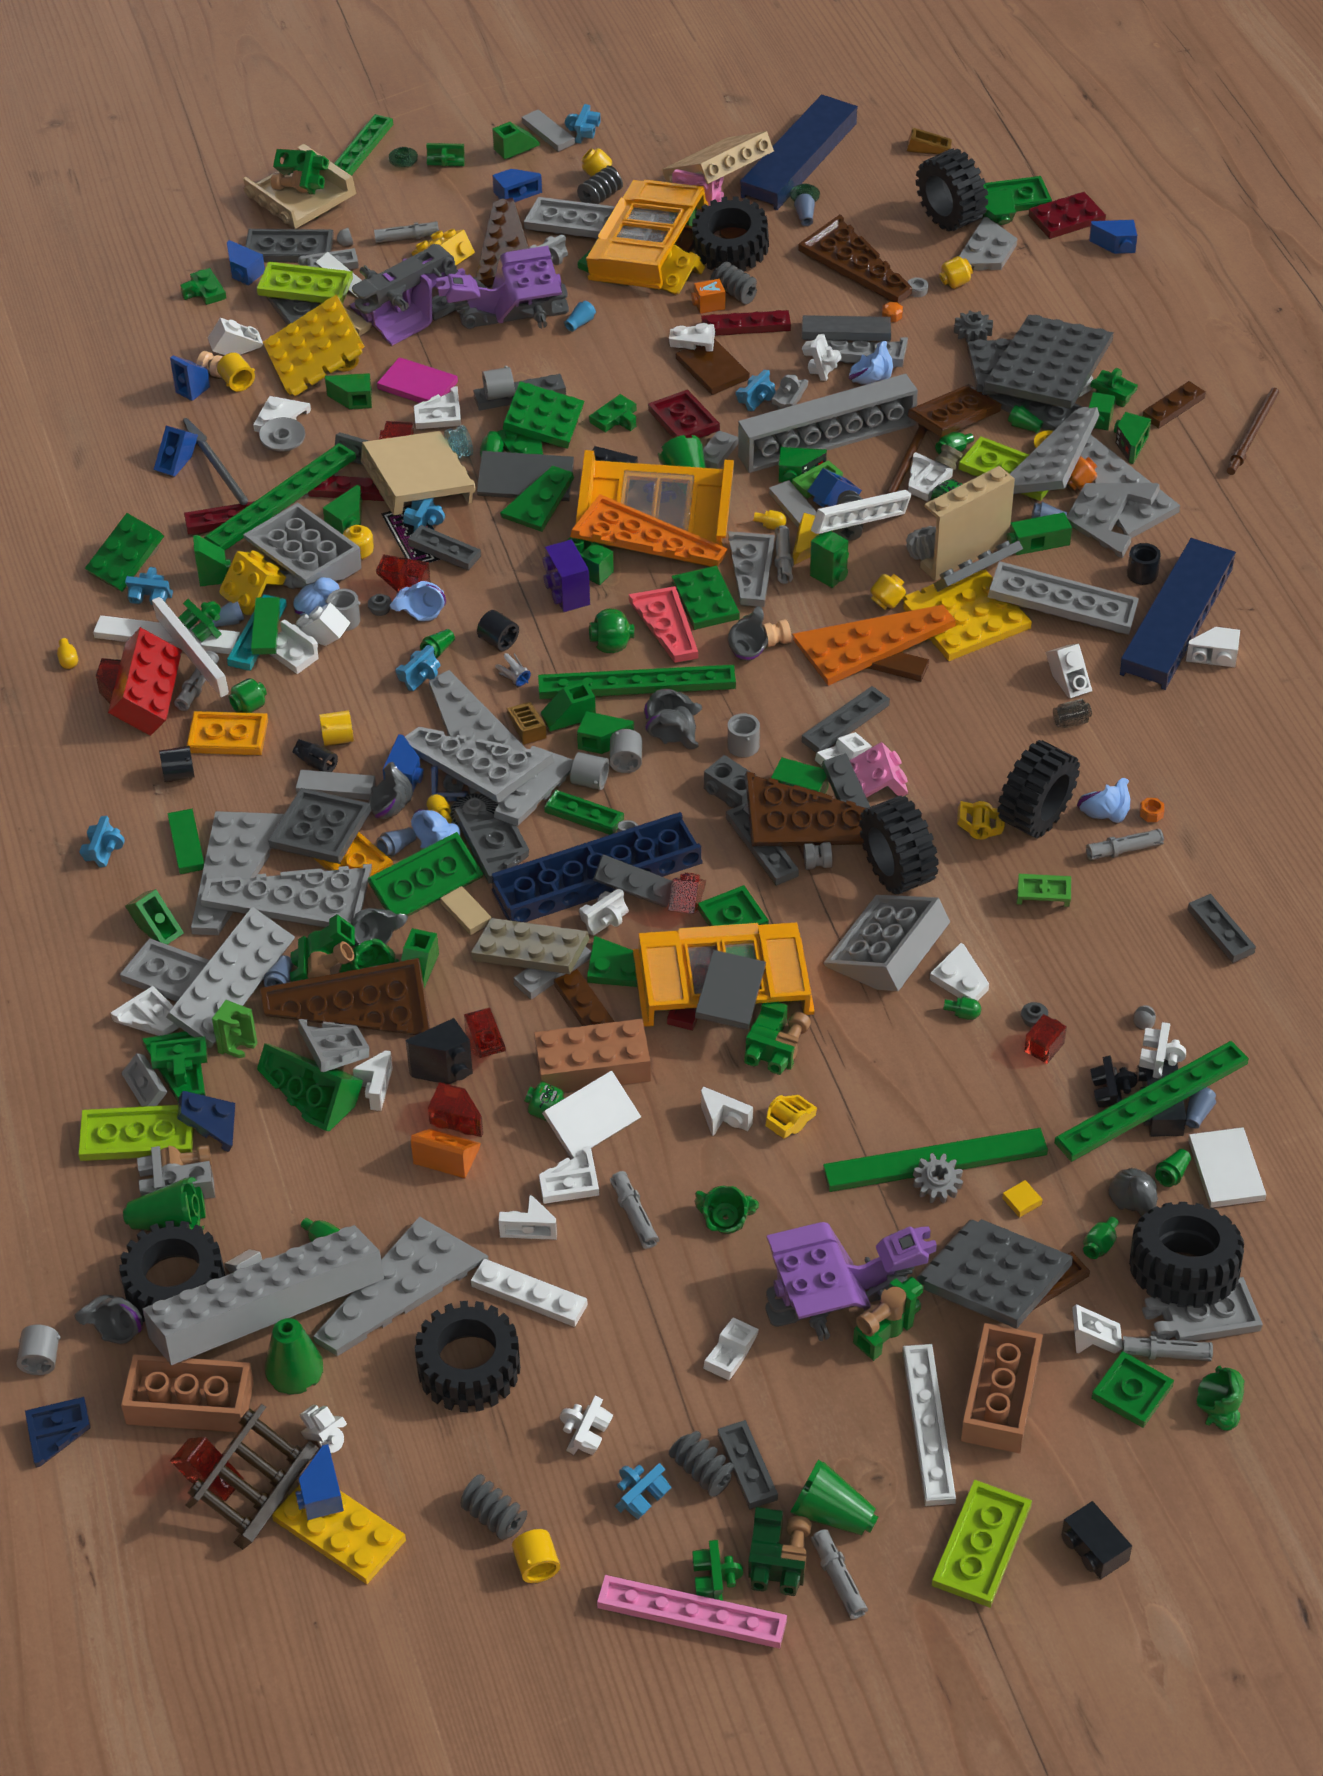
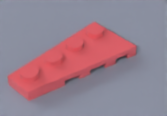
(667, 621)

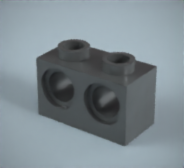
(726, 781)

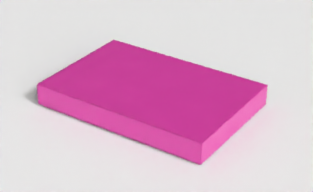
(416, 381)

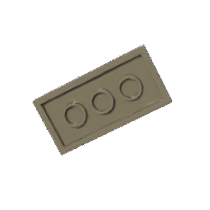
(530, 946)

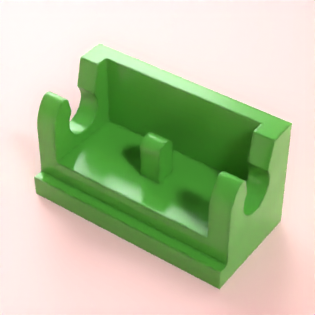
(1044, 888)
(234, 1027)

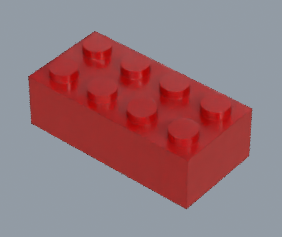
(145, 681)

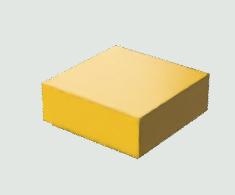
(1022, 1198)

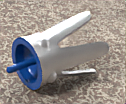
(517, 672)

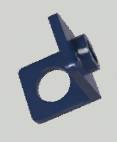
(448, 795)

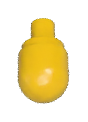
(770, 519)
(67, 654)
(439, 804)

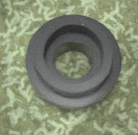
(379, 604)
(1032, 1013)

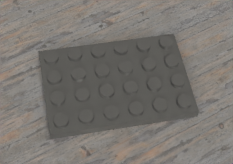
(1049, 361)

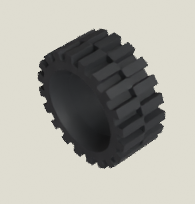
(951, 189)
(738, 251)
(1038, 788)
(898, 844)
(162, 1245)
(473, 1385)

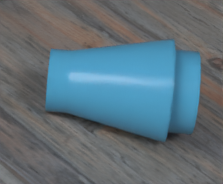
(580, 315)

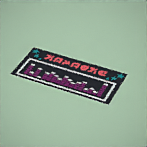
(401, 533)

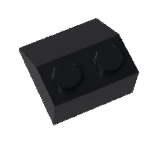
(440, 1054)

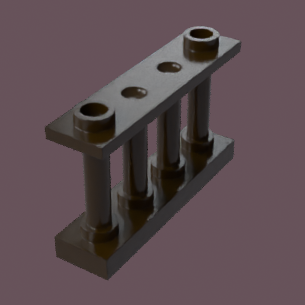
(280, 1479)

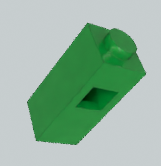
(1041, 533)

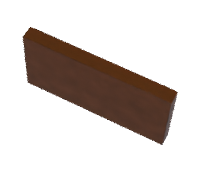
(954, 410)

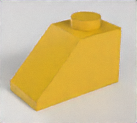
(802, 545)

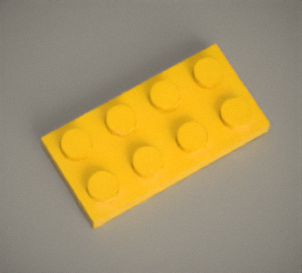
(349, 1538)

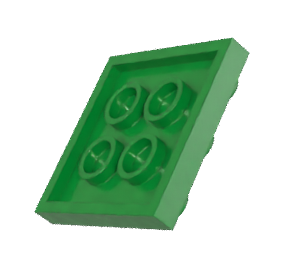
(543, 414)

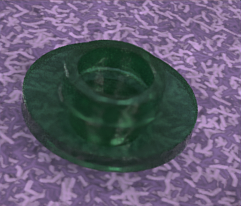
(403, 157)
(805, 189)

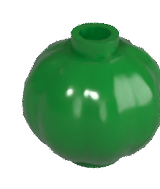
(610, 631)

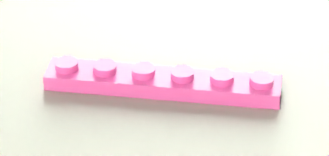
(692, 1611)

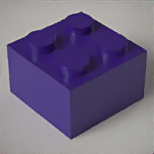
(566, 576)

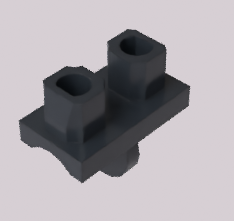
(1115, 1082)

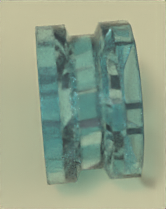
(459, 441)

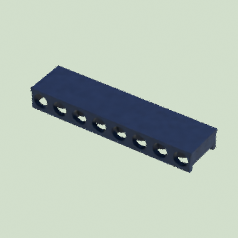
(799, 150)
(1178, 612)
(568, 875)

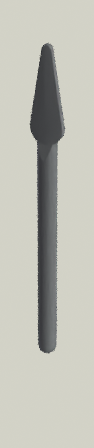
(217, 464)

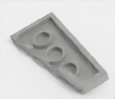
(852, 351)
(752, 565)
(524, 800)

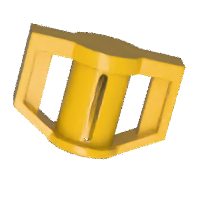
(981, 814)
(794, 1120)

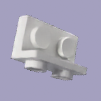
(295, 648)

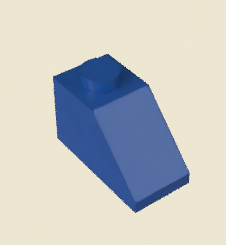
(516, 184)
(1114, 235)
(244, 263)
(189, 378)
(175, 450)
(829, 486)
(405, 760)
(319, 1487)

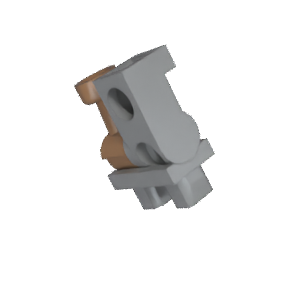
(171, 1166)

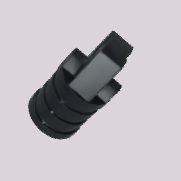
(311, 755)

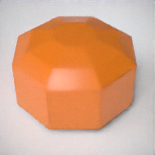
(892, 310)
(1151, 809)

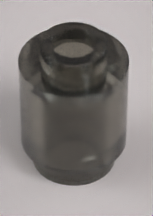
(1072, 713)

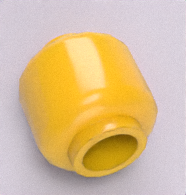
(594, 161)
(956, 272)
(362, 537)
(888, 591)

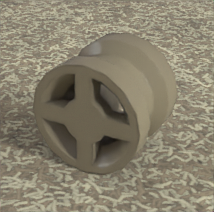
(949, 456)

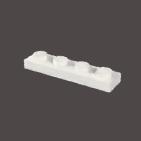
(529, 1292)

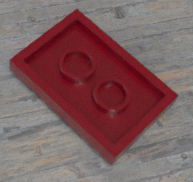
(1066, 215)
(683, 415)

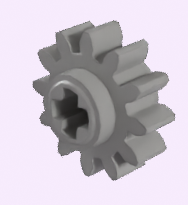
(927, 1179)

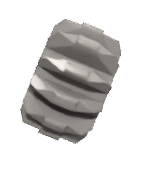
(921, 543)

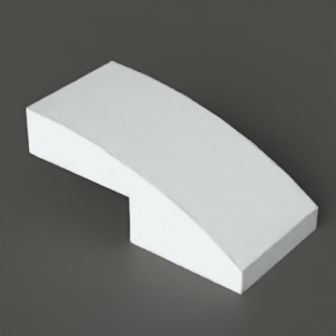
(850, 744)
(731, 1349)

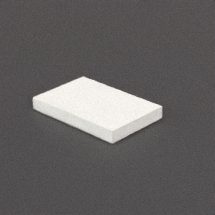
(591, 1114)
(1227, 1167)

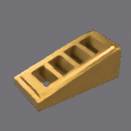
(927, 142)
(530, 727)

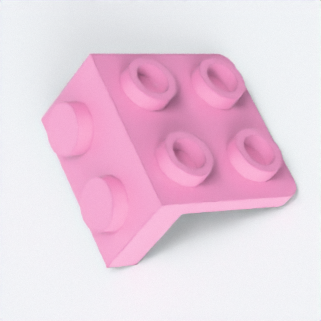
(712, 190)
(878, 769)

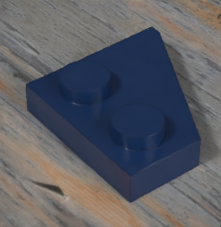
(208, 1117)
(56, 1427)

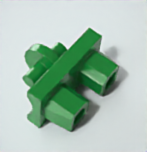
(445, 154)
(1114, 385)
(209, 612)
(709, 1559)

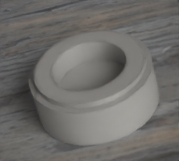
(919, 287)

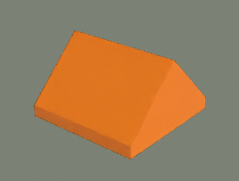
(443, 1152)

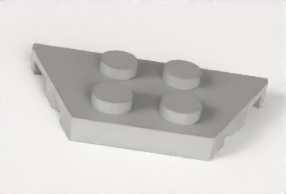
(989, 246)
(334, 1044)

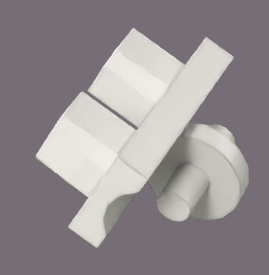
(824, 357)
(605, 912)
(1172, 1052)
(593, 1416)
(323, 1427)

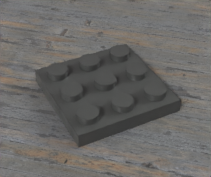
(319, 825)

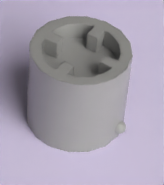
(498, 383)
(347, 604)
(743, 735)
(625, 751)
(589, 771)
(37, 1349)

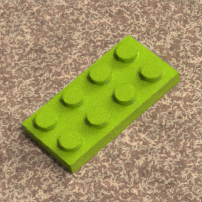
(303, 282)
(988, 455)
(131, 1132)
(982, 1543)

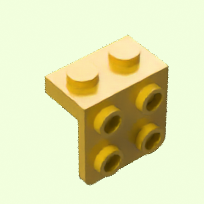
(452, 241)
(678, 268)
(248, 578)

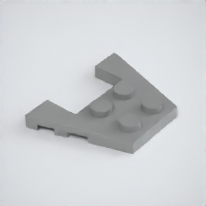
(1100, 507)

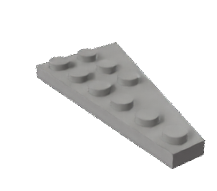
(1057, 455)
(1112, 469)
(467, 715)
(481, 764)
(235, 848)
(293, 896)
(413, 1273)

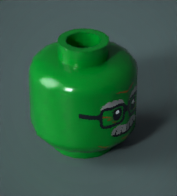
(542, 1098)

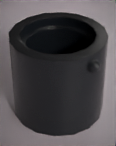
(1143, 563)
(497, 630)
(176, 763)

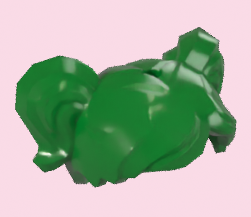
(370, 954)
(725, 1202)
(1221, 1397)

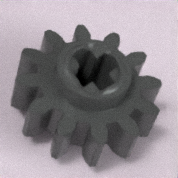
(973, 326)

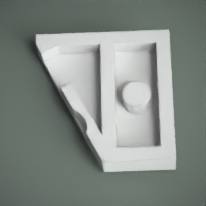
(689, 337)
(280, 407)
(438, 411)
(926, 475)
(960, 975)
(146, 1013)
(570, 1179)

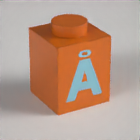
(709, 296)

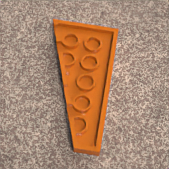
(631, 529)
(853, 646)

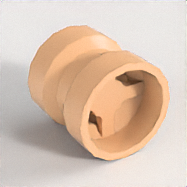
(209, 362)
(777, 633)

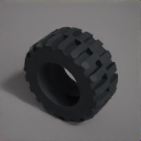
(1181, 1277)

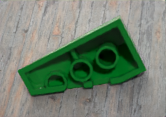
(318, 1095)

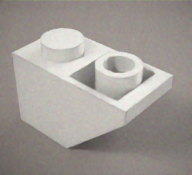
(233, 338)
(323, 624)
(1215, 647)
(1069, 670)

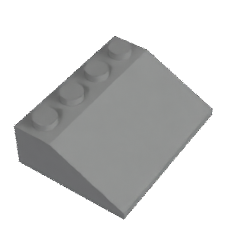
(306, 545)
(889, 940)

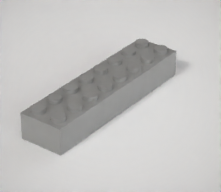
(827, 421)
(263, 1294)

